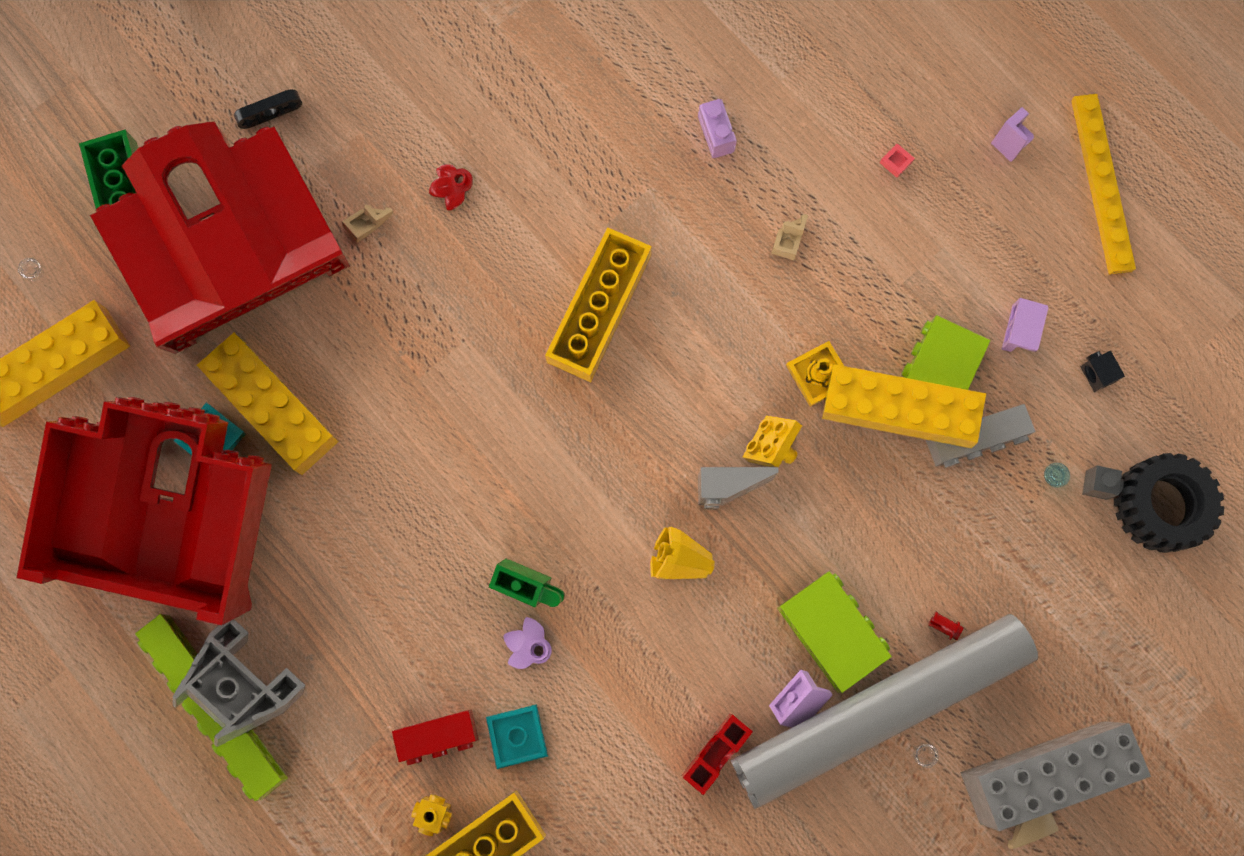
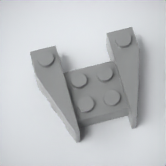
(231, 690)

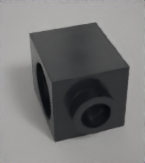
(1102, 370)

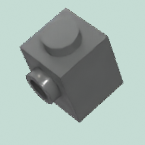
(1102, 482)

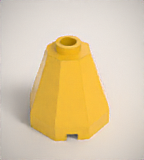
(680, 557)

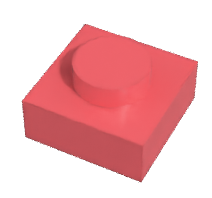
(897, 160)

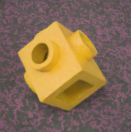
(440, 809)

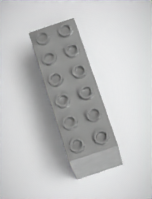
(1055, 774)

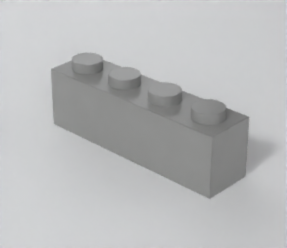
(995, 432)

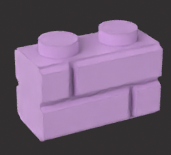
(717, 128)

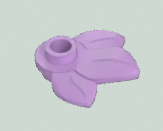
(524, 642)

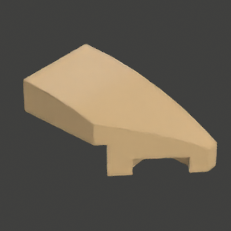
(365, 221)
(789, 238)
(1033, 830)

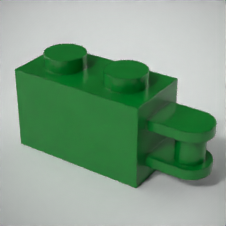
(525, 584)

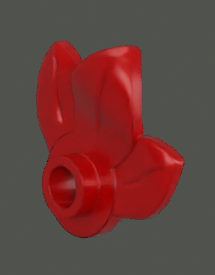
(448, 187)

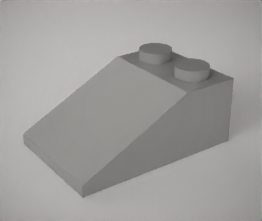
(725, 484)

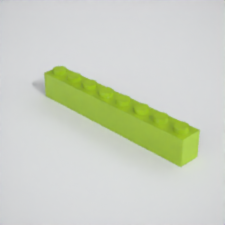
(244, 754)

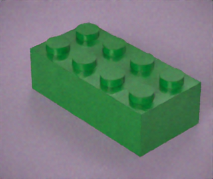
(103, 166)

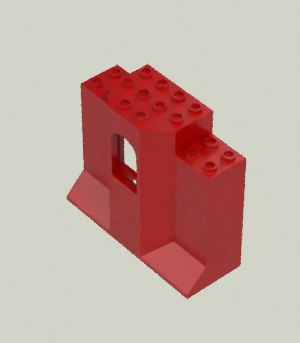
(213, 270)
(108, 529)

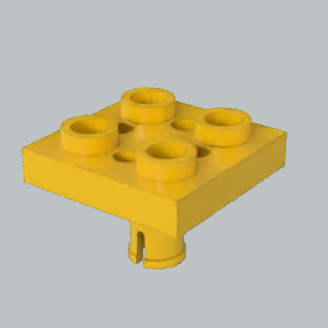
(800, 368)
(773, 442)

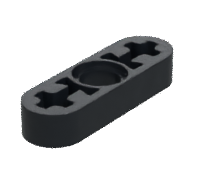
(267, 109)

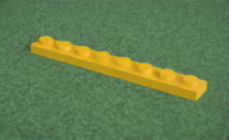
(1103, 184)

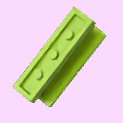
(946, 354)
(835, 632)

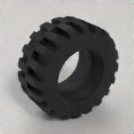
(1200, 499)

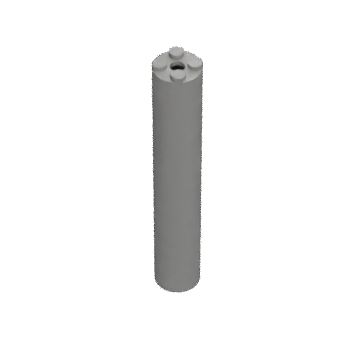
(884, 710)

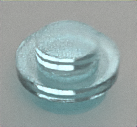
(1057, 475)

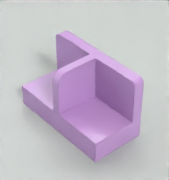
(1013, 135)
(1025, 325)
(799, 700)

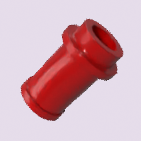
(946, 626)

